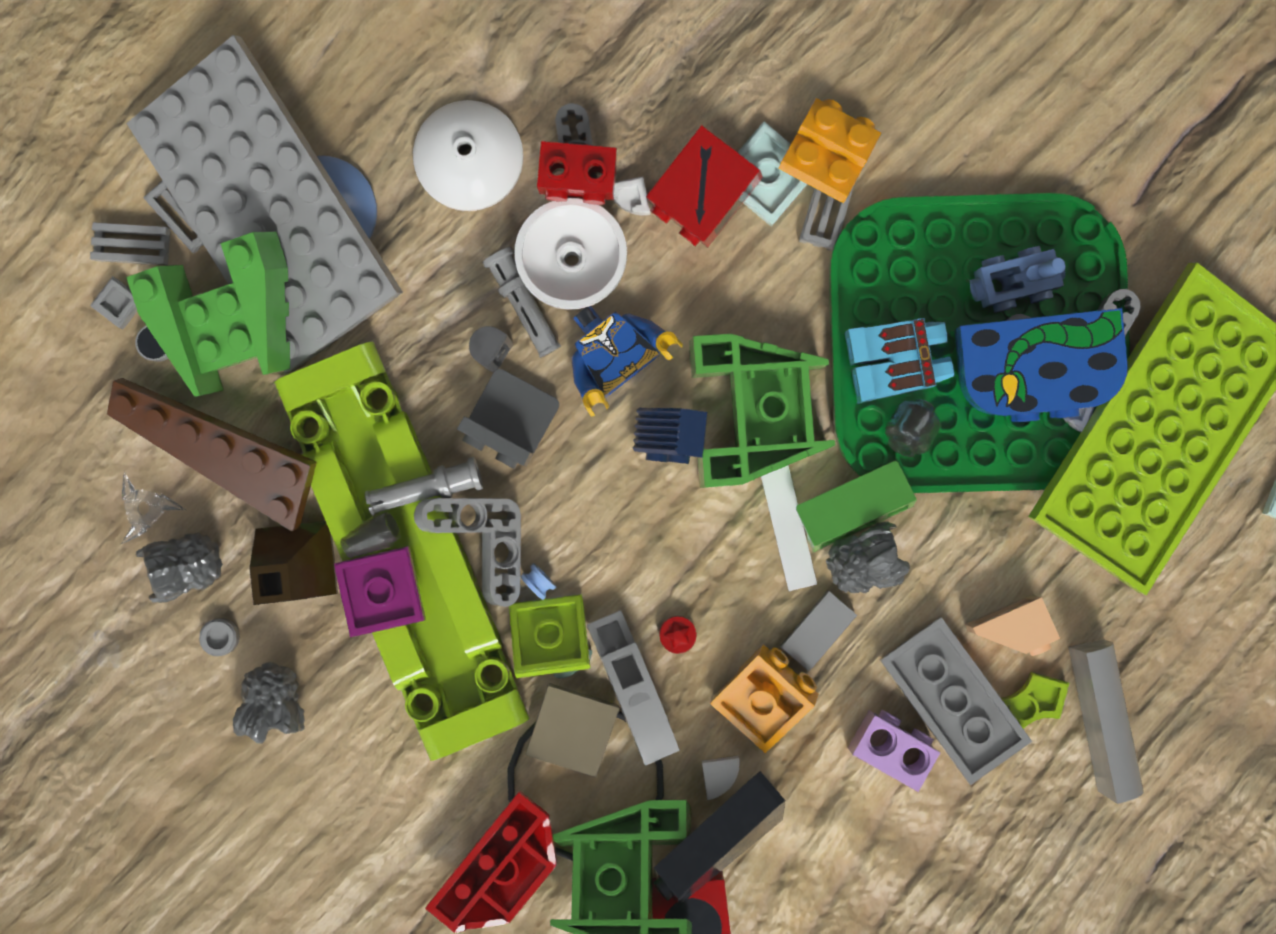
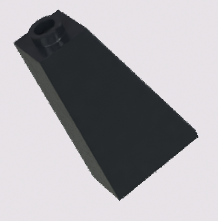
(720, 839)

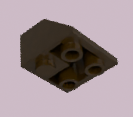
(292, 563)

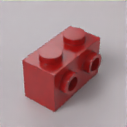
(578, 166)

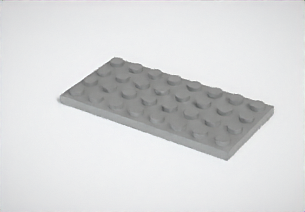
(246, 169)

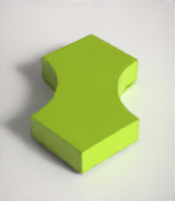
(1037, 699)

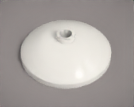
(472, 179)
(567, 230)

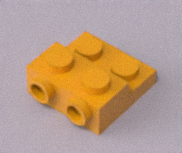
(830, 149)
(766, 697)

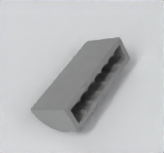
(1106, 720)

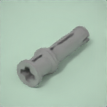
(511, 286)
(443, 483)

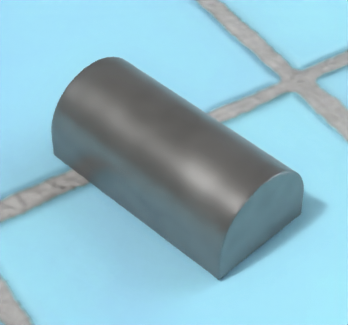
(490, 347)

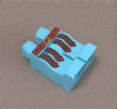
(908, 354)

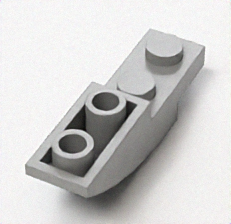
(633, 687)

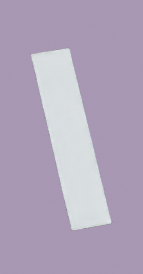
(788, 529)

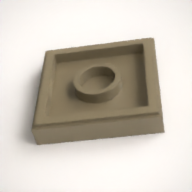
(572, 730)

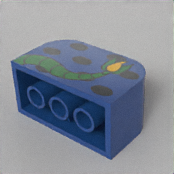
(1042, 364)

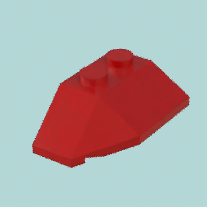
(499, 870)

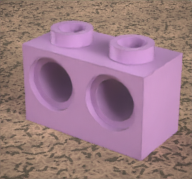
(890, 755)

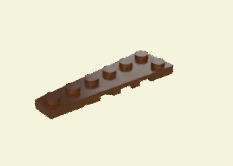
(238, 461)

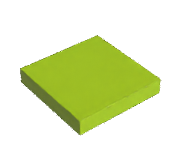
(549, 636)

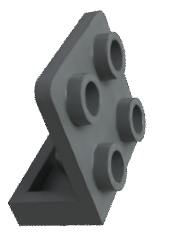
(509, 419)

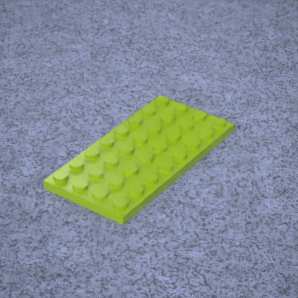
(1166, 433)

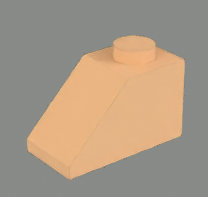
(1020, 626)

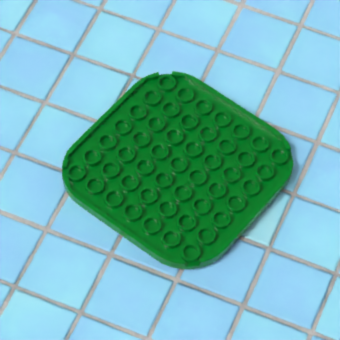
(917, 262)

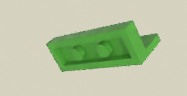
(856, 505)

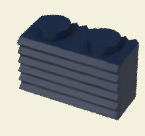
(670, 434)

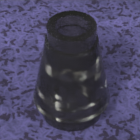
(372, 535)

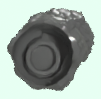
(867, 560)
(180, 565)
(268, 703)

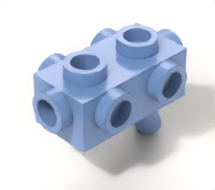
(1030, 275)

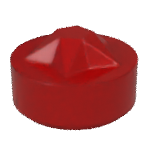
(677, 634)

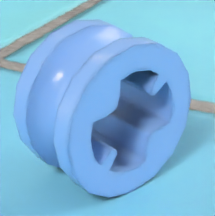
(538, 581)

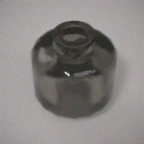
(913, 427)

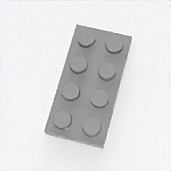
(955, 700)

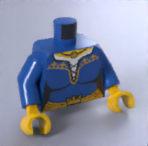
(614, 352)

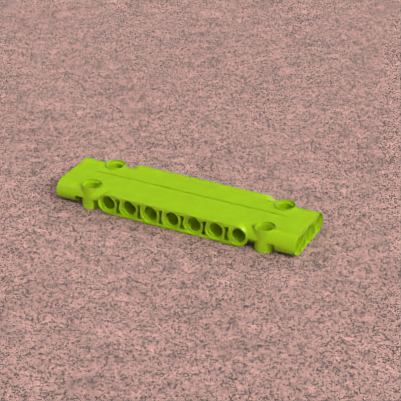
(370, 450)

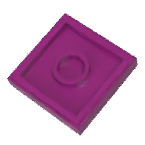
(379, 591)

